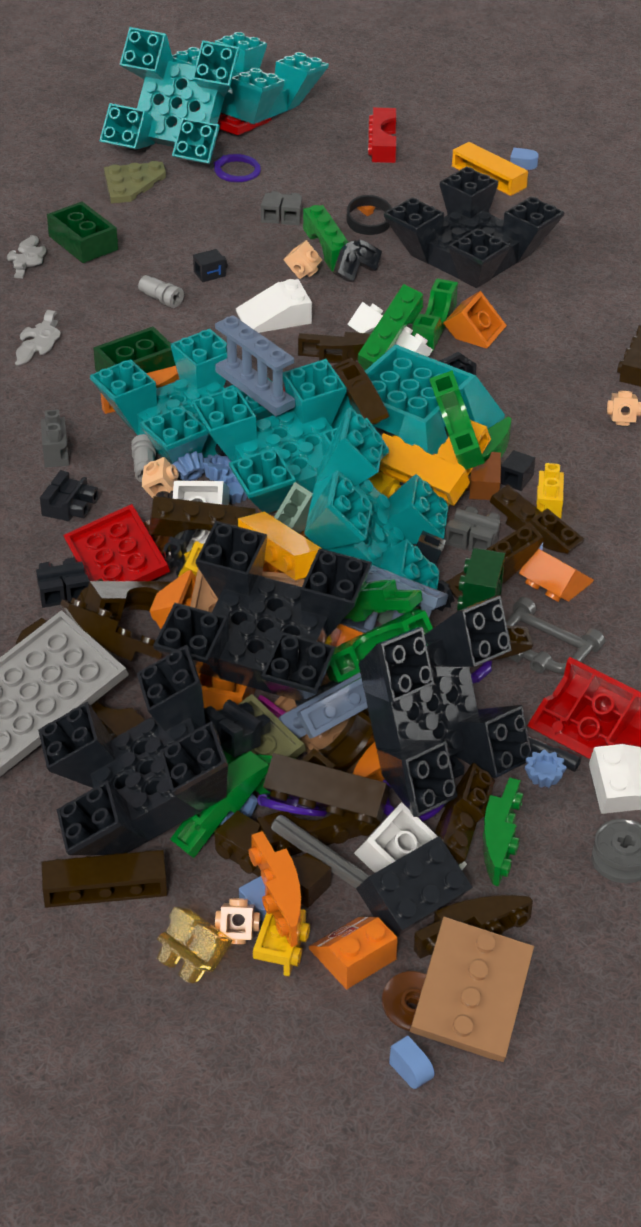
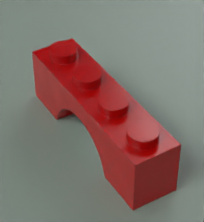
(381, 142)

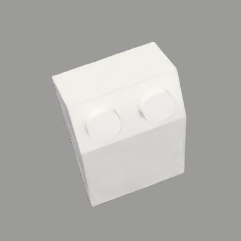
(277, 307)
(201, 491)
(617, 777)
(395, 838)

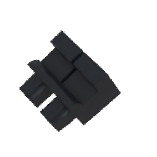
(67, 497)
(56, 579)
(238, 727)

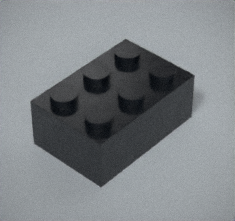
(414, 886)

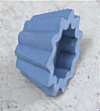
(190, 466)
(216, 467)
(236, 491)
(545, 768)

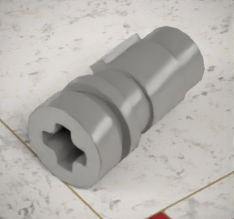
(159, 290)
(142, 453)

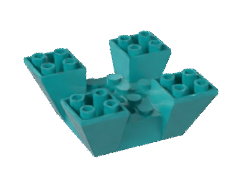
(207, 83)
(261, 95)
(407, 394)
(167, 411)
(280, 448)
(358, 520)

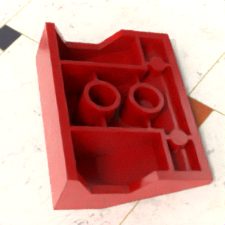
(589, 711)

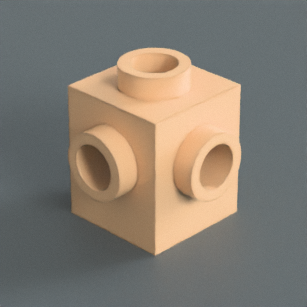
(303, 260)
(618, 401)
(159, 476)
(242, 932)

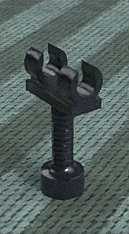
(177, 548)

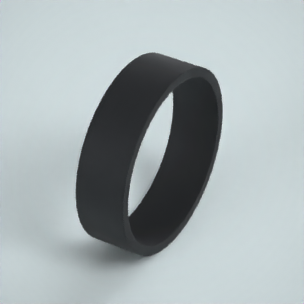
(367, 200)

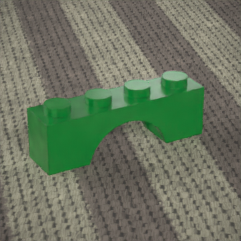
(320, 225)
(440, 306)
(399, 314)
(457, 420)
(349, 654)

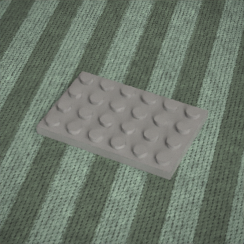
(47, 678)

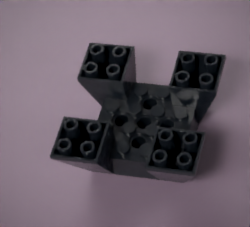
(470, 239)
(260, 627)
(428, 709)
(143, 776)

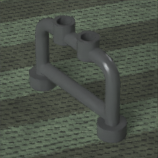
(524, 611)

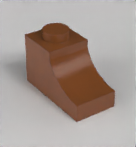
(485, 478)

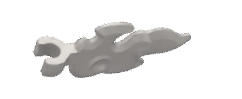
(30, 255)
(44, 337)

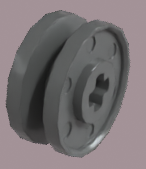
(618, 851)

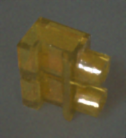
(193, 941)

